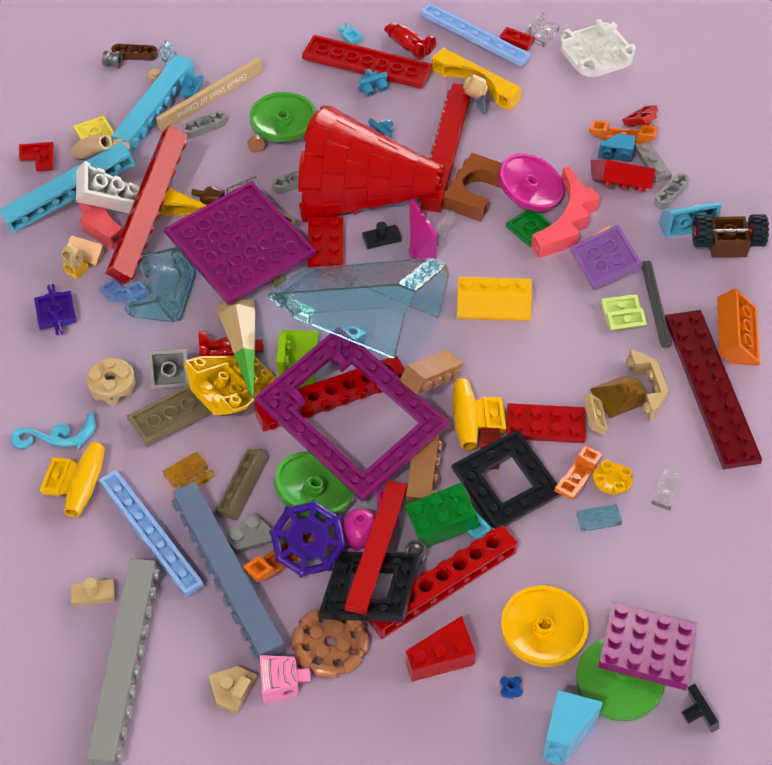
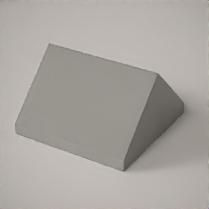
(168, 368)

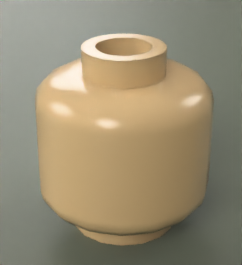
(475, 86)

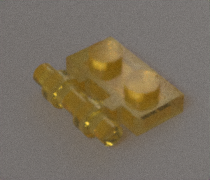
(187, 469)

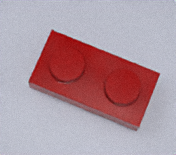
(517, 38)

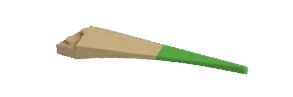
(239, 326)

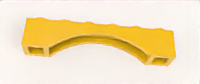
(452, 65)
(179, 204)

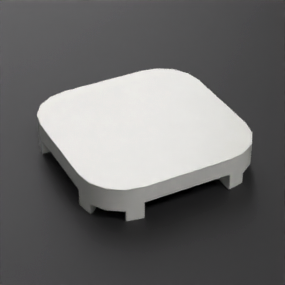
(597, 49)

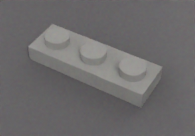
(651, 159)

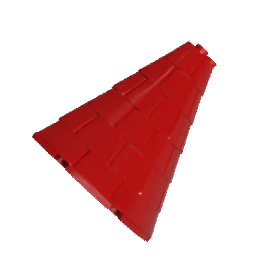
(358, 168)

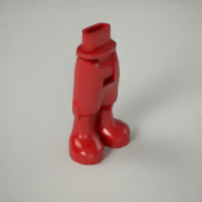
(410, 40)
(208, 347)

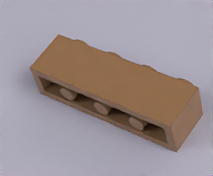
(431, 371)
(422, 471)

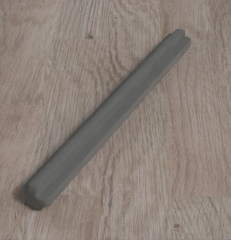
(656, 304)

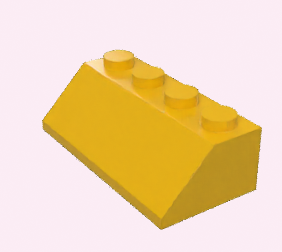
(494, 298)

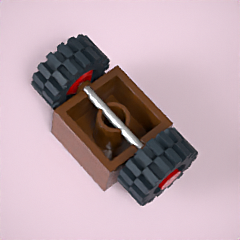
(730, 234)

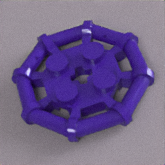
(310, 550)

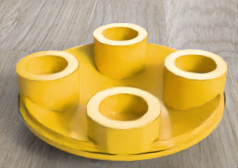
(612, 478)

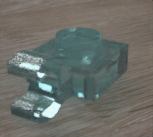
(166, 52)

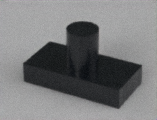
(381, 235)
(700, 709)

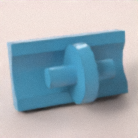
(372, 80)
(191, 85)
(385, 127)

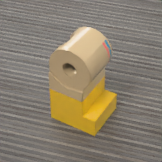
(73, 261)

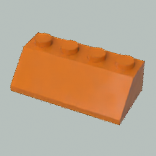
(738, 329)

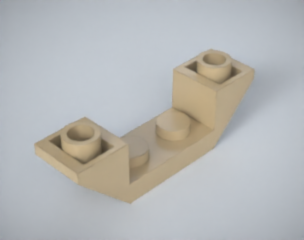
(643, 364)

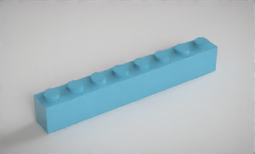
(154, 102)
(62, 189)

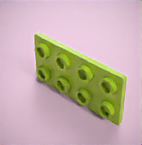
(292, 347)

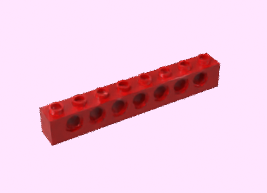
(332, 393)
(504, 546)

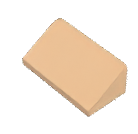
(91, 250)

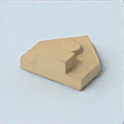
(231, 687)

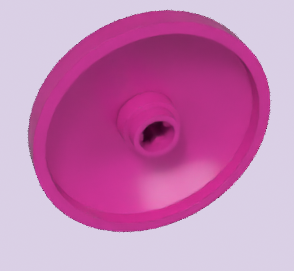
(531, 182)

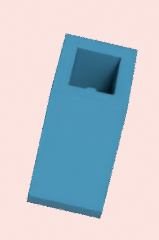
(617, 148)

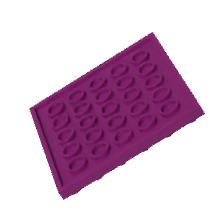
(240, 242)

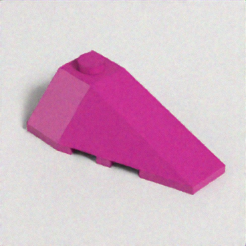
(422, 234)

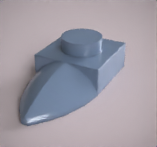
(481, 104)

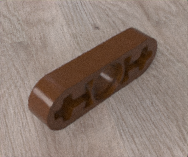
(149, 51)

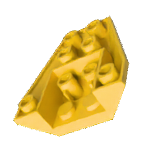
(220, 383)

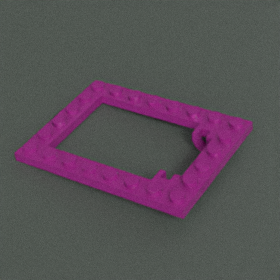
(279, 404)

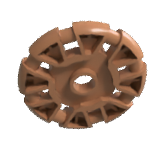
(329, 654)

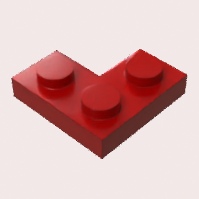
(642, 116)
(41, 152)

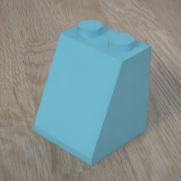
(569, 726)

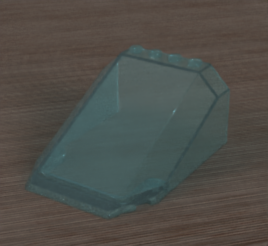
(365, 299)

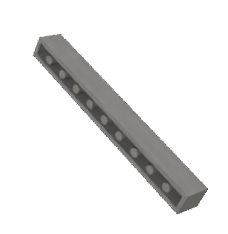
(123, 664)

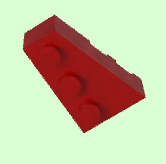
(441, 652)

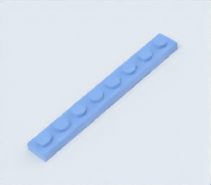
(475, 35)
(151, 533)

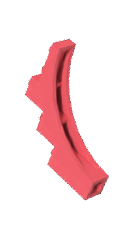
(100, 225)
(566, 229)

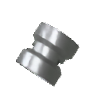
(110, 58)
(416, 546)

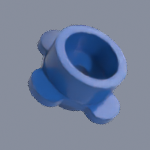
(510, 692)

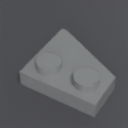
(249, 534)

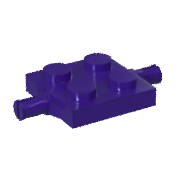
(55, 309)

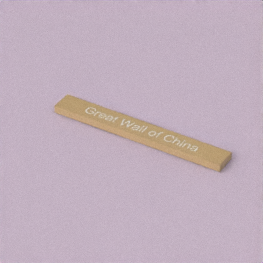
(209, 94)

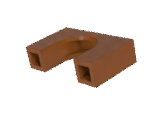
(459, 199)

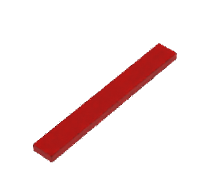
(376, 548)

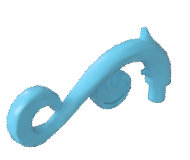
(54, 439)

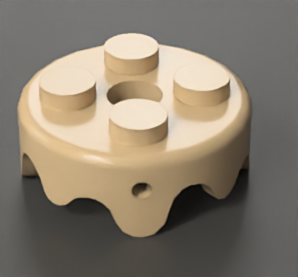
(113, 389)

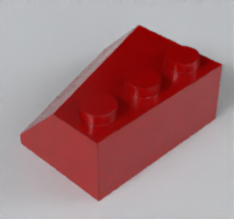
(623, 174)

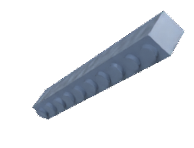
(228, 572)

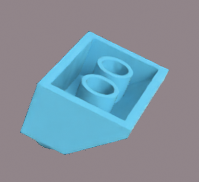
(680, 220)

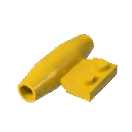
(472, 414)
(74, 479)

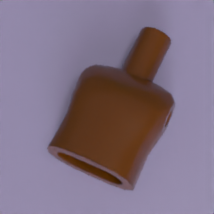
(209, 194)

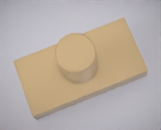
(92, 592)

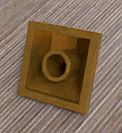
(620, 395)

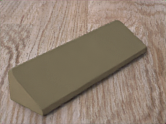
(242, 484)

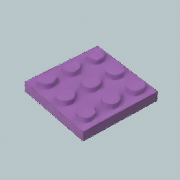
(606, 257)

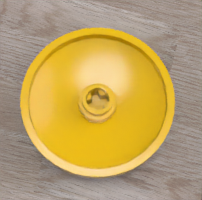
(544, 626)

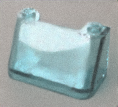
(169, 283)

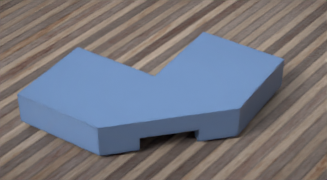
(116, 293)

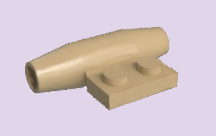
(93, 145)

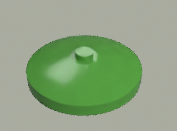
(281, 116)
(304, 479)
(622, 695)

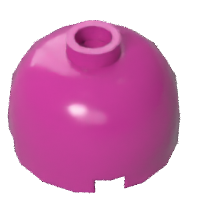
(357, 527)

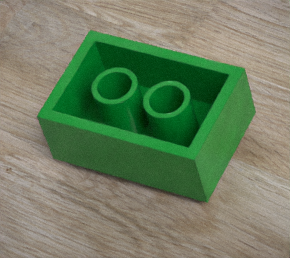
(442, 515)

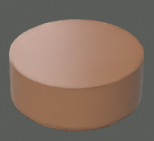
(256, 144)

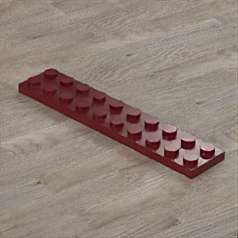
(713, 390)

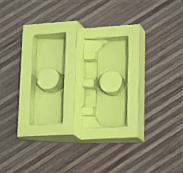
(623, 312)

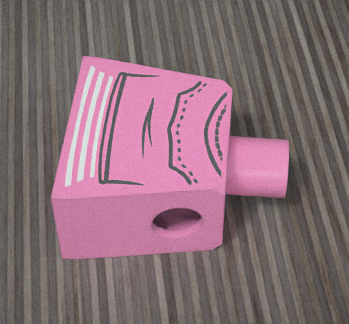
(281, 677)

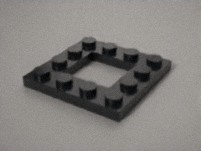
(498, 513)
(392, 609)

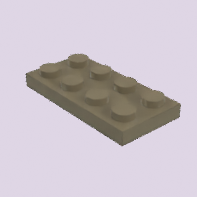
(167, 415)

